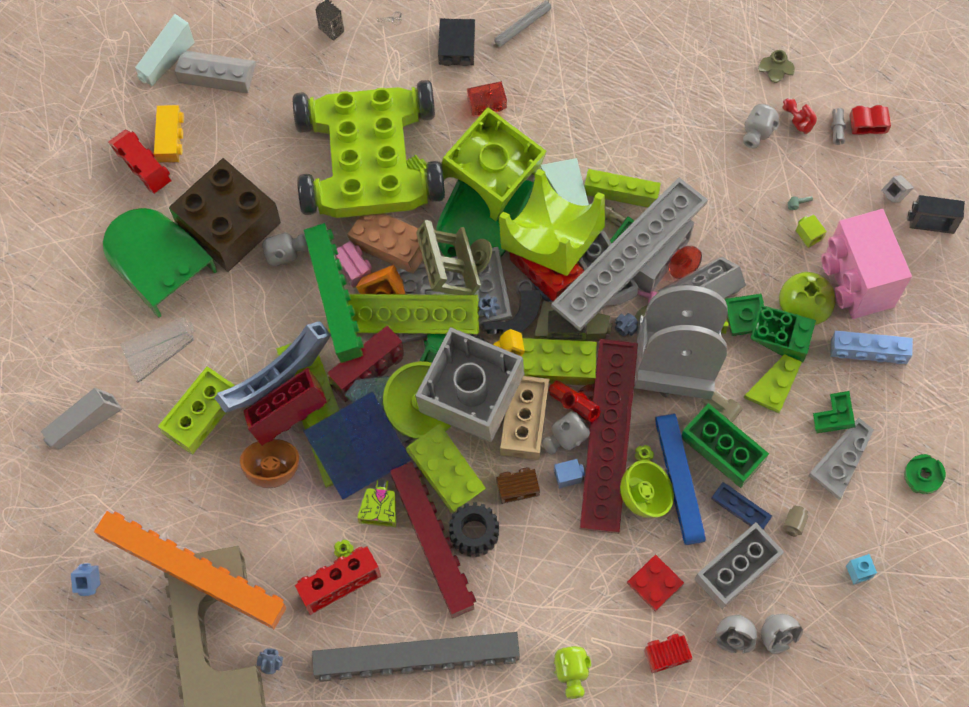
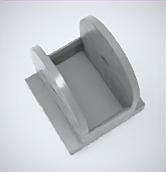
(680, 348)

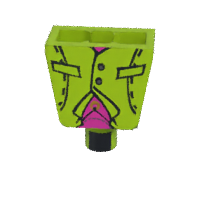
(378, 506)

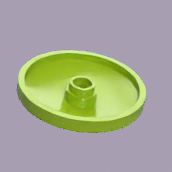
(401, 403)

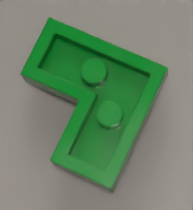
(839, 417)

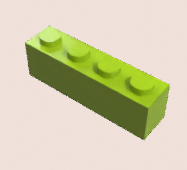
(621, 188)

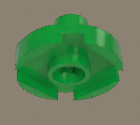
(917, 482)

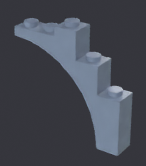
(297, 356)

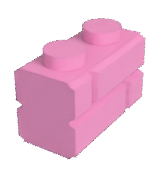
(352, 263)

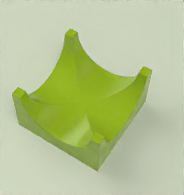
(493, 160)
(552, 228)

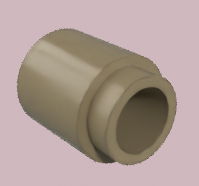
(795, 521)

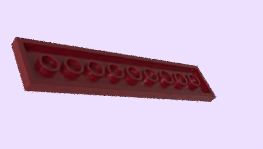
(609, 436)

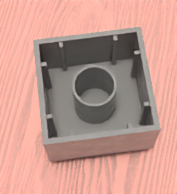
(470, 384)

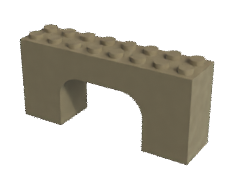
(199, 682)

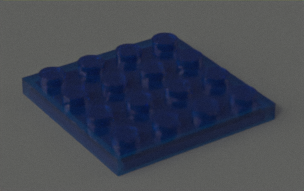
(357, 445)

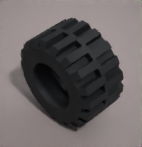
(469, 514)

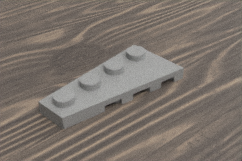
(840, 462)

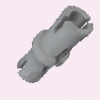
(838, 126)

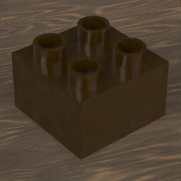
(225, 214)

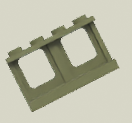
(437, 264)

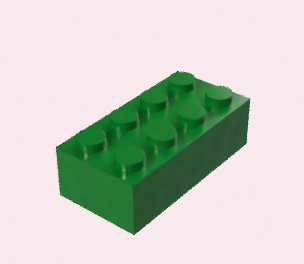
(724, 445)

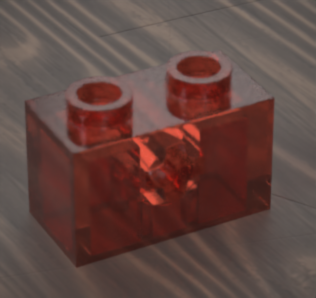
(485, 97)

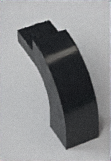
(528, 308)

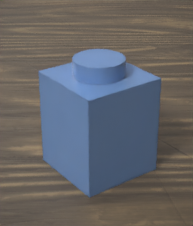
(568, 473)

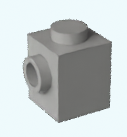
(897, 189)

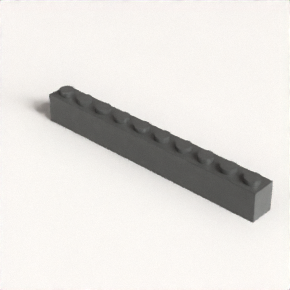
(415, 656)

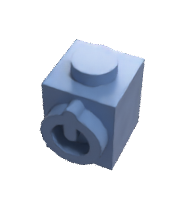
(85, 579)

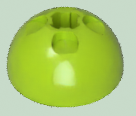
(798, 298)
(647, 490)

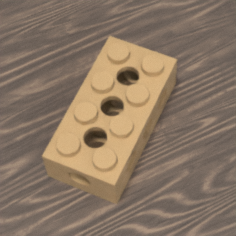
(532, 427)

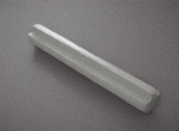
(522, 23)

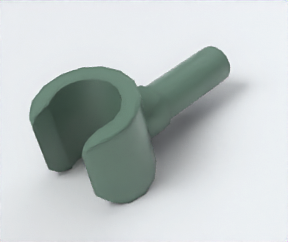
(794, 202)

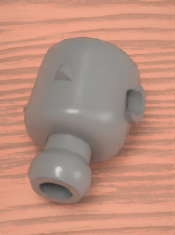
(760, 125)
(283, 248)
(567, 432)

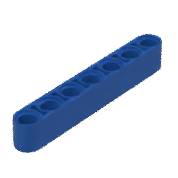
(680, 478)

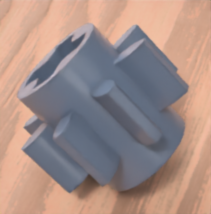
(491, 303)
(626, 324)
(269, 661)

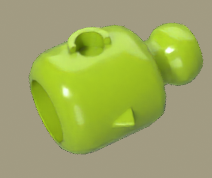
(572, 668)

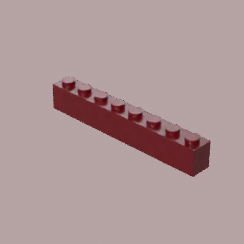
(432, 540)

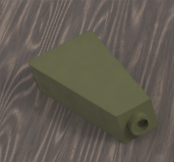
(596, 328)

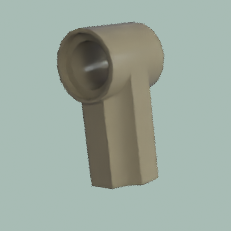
(726, 407)

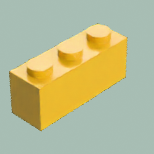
(168, 133)

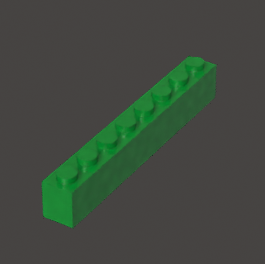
(333, 294)

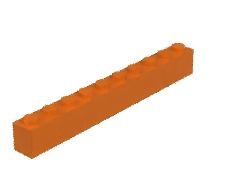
(191, 570)

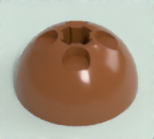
(270, 464)

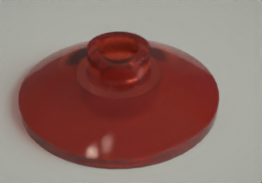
(685, 261)

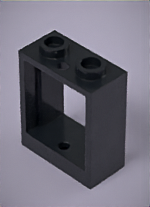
(936, 214)

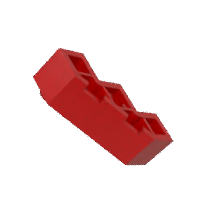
(140, 160)

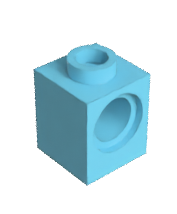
(861, 569)

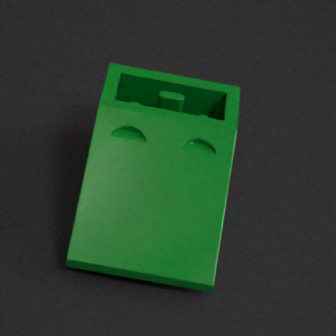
(783, 332)

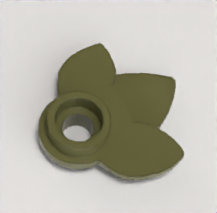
(776, 68)

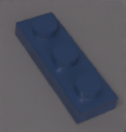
(740, 506)

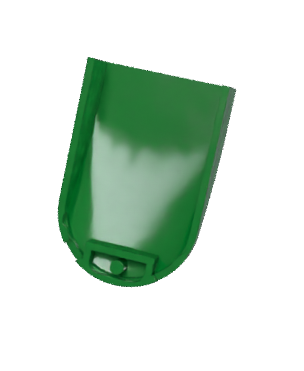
(469, 210)
(152, 254)

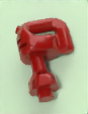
(801, 118)

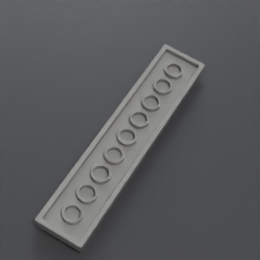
(629, 254)

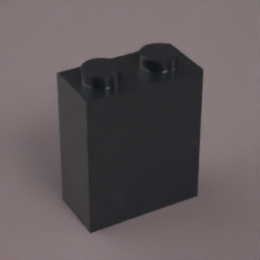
(456, 42)

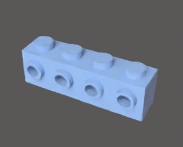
(871, 347)

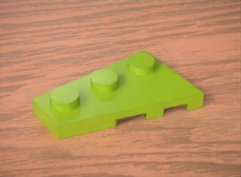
(775, 384)

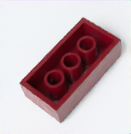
(378, 355)
(284, 407)

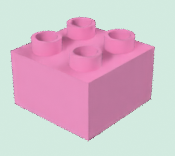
(866, 264)

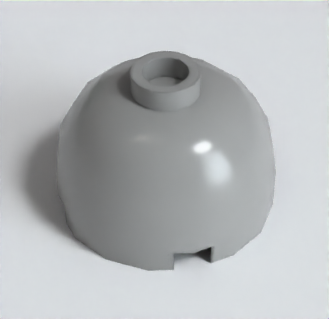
(779, 632)
(736, 633)

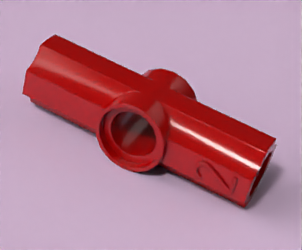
(574, 400)

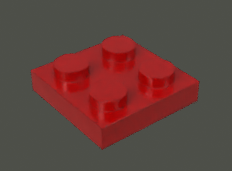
(655, 582)

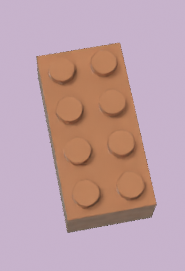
(388, 240)

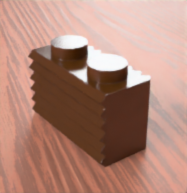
(517, 485)

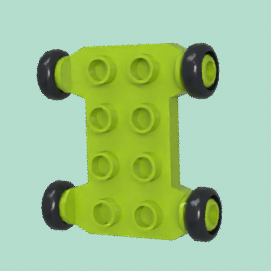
(367, 152)

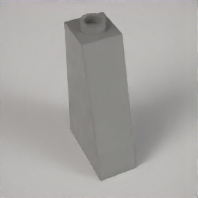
(80, 418)

